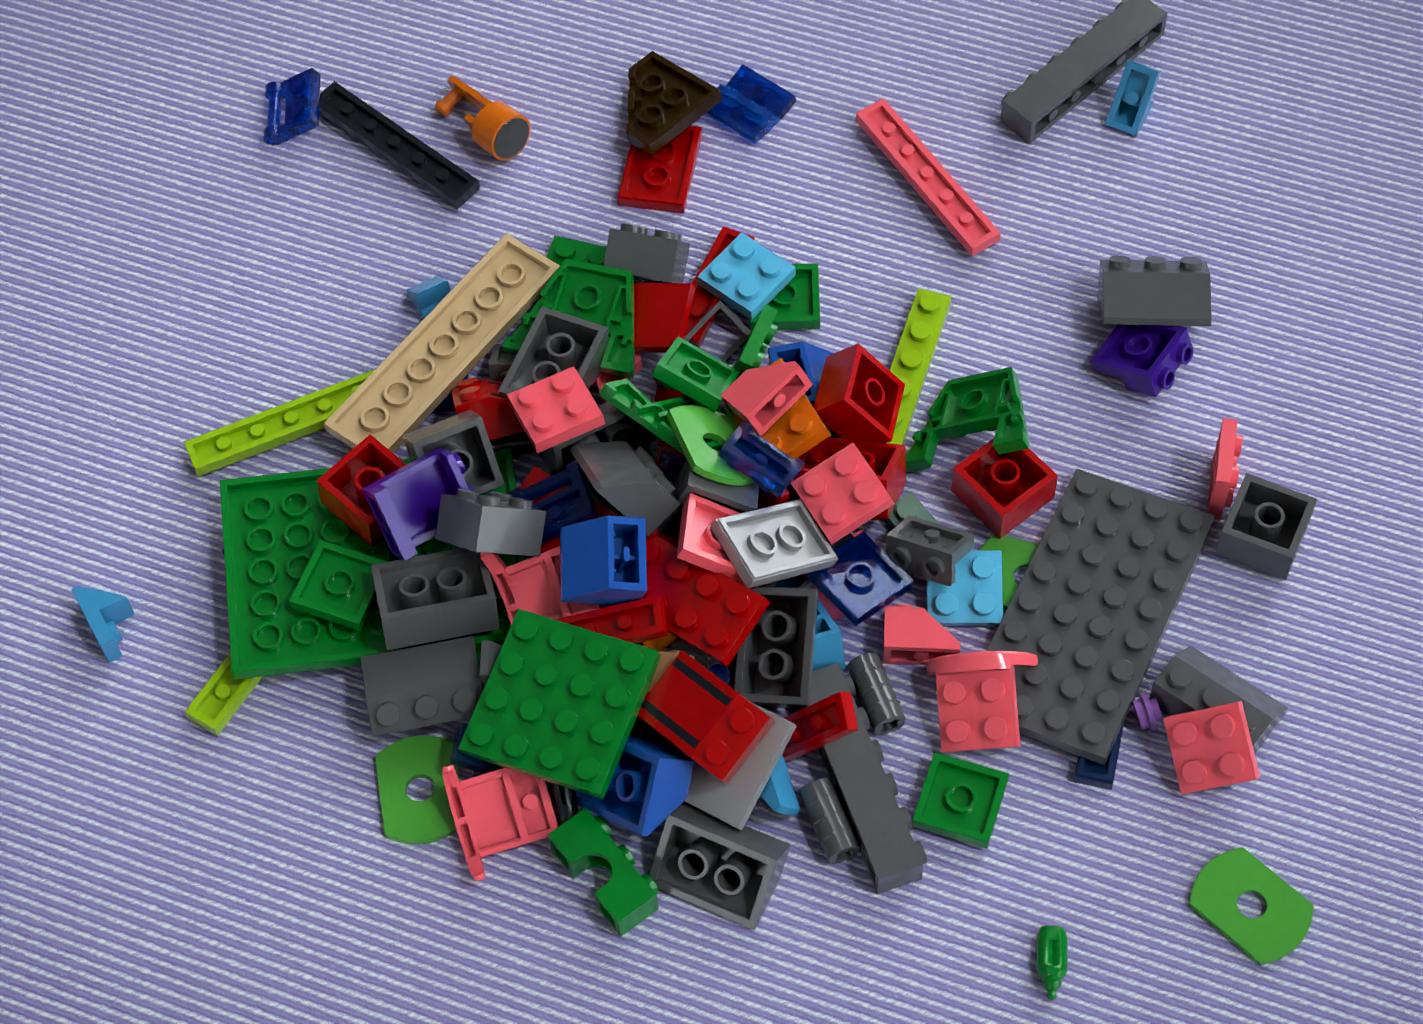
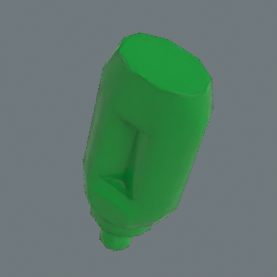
(1052, 957)

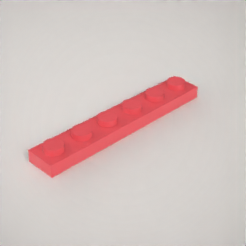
(928, 177)

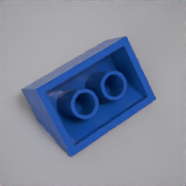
(644, 787)

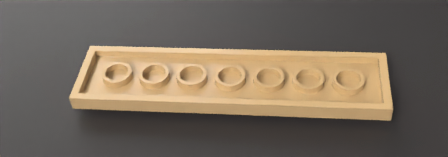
(444, 346)

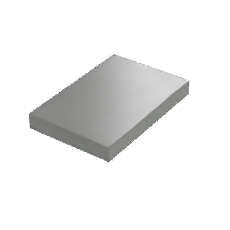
(773, 543)
(736, 800)

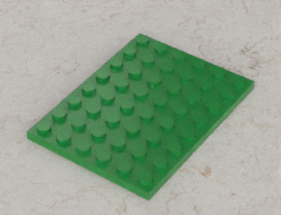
(268, 541)

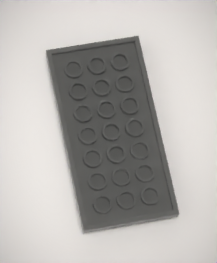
(1097, 609)

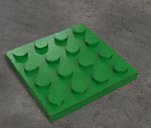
(560, 703)

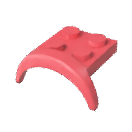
(533, 585)
(978, 699)
(497, 812)

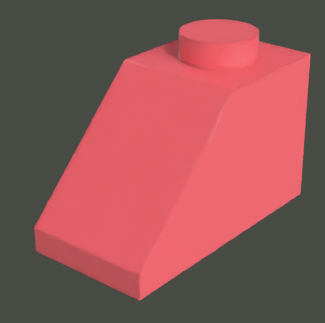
(766, 393)
(914, 636)

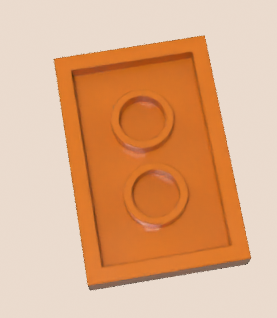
(796, 429)

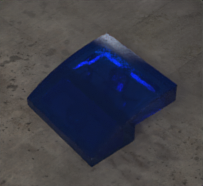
(751, 104)

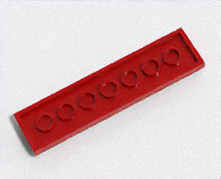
(699, 605)

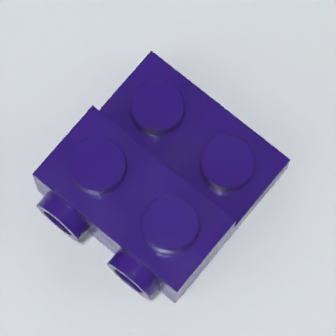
(1144, 356)

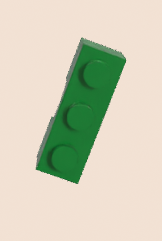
(586, 844)

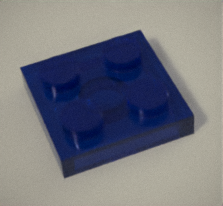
(861, 579)

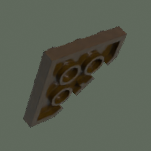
(664, 102)

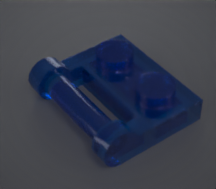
(301, 106)
(760, 460)
(564, 507)

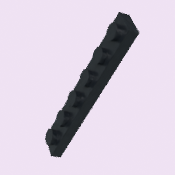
(397, 146)

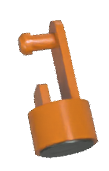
(497, 125)

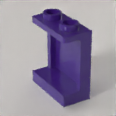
(410, 499)

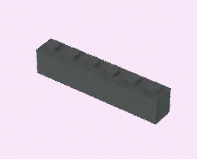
(1082, 68)
(868, 793)

